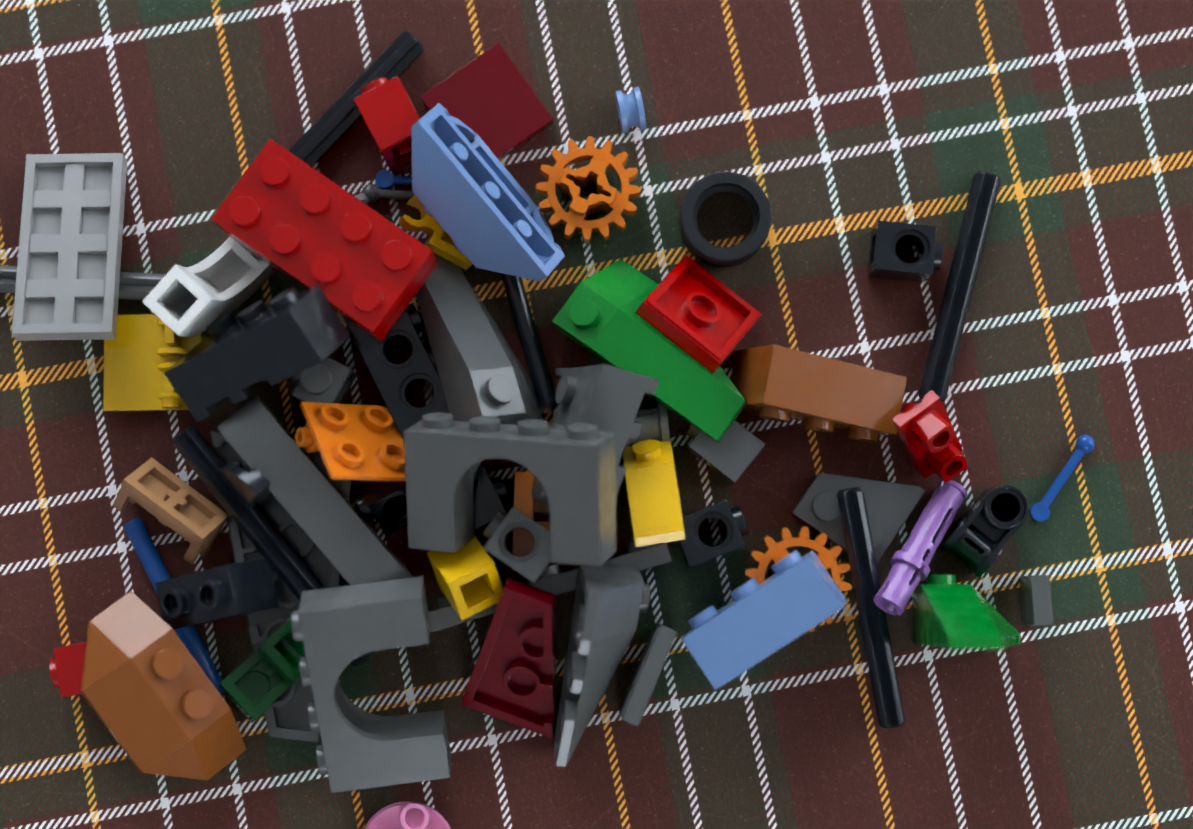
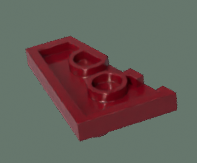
(518, 661)

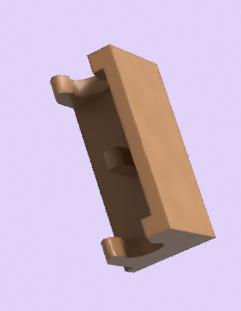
(174, 505)

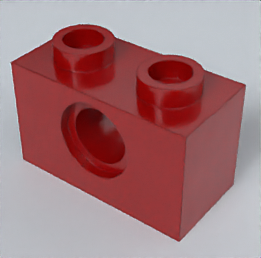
(389, 119)

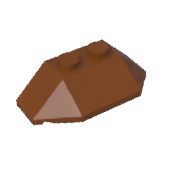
(156, 695)

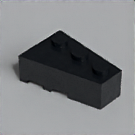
(257, 347)

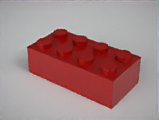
(325, 239)

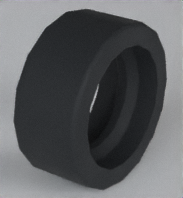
(735, 184)

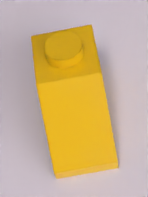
(653, 492)

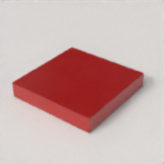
(698, 313)

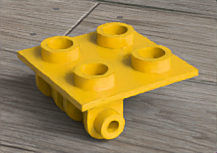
(138, 362)

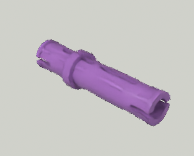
(912, 562)

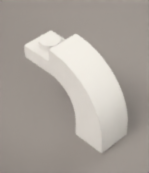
(201, 293)

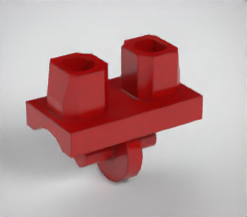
(930, 438)

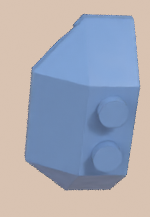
(478, 200)

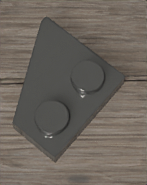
(886, 505)

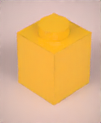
(467, 578)

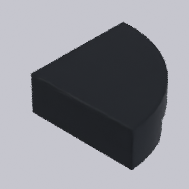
(246, 486)

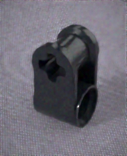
(984, 530)

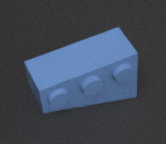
(762, 617)

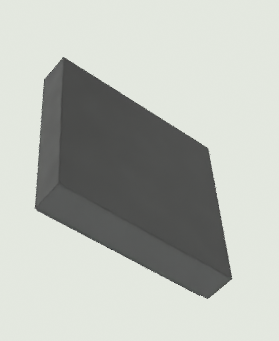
(646, 674)

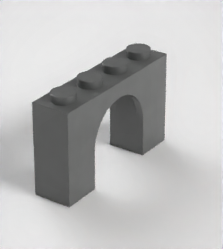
(570, 463)
(359, 746)

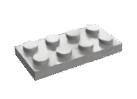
(70, 247)

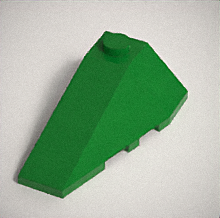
(605, 325)
(958, 617)

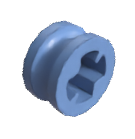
(630, 110)

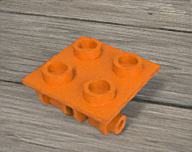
(354, 441)

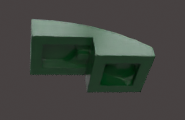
(265, 673)

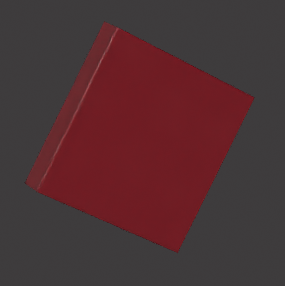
(492, 101)

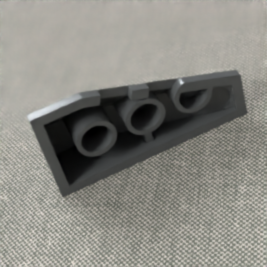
(471, 353)
(599, 633)

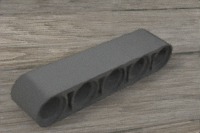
(310, 496)

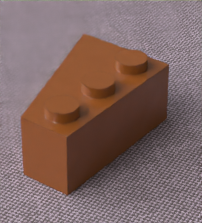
(818, 391)

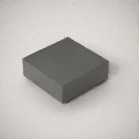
(1036, 600)

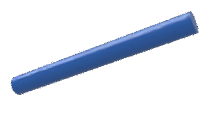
(158, 572)

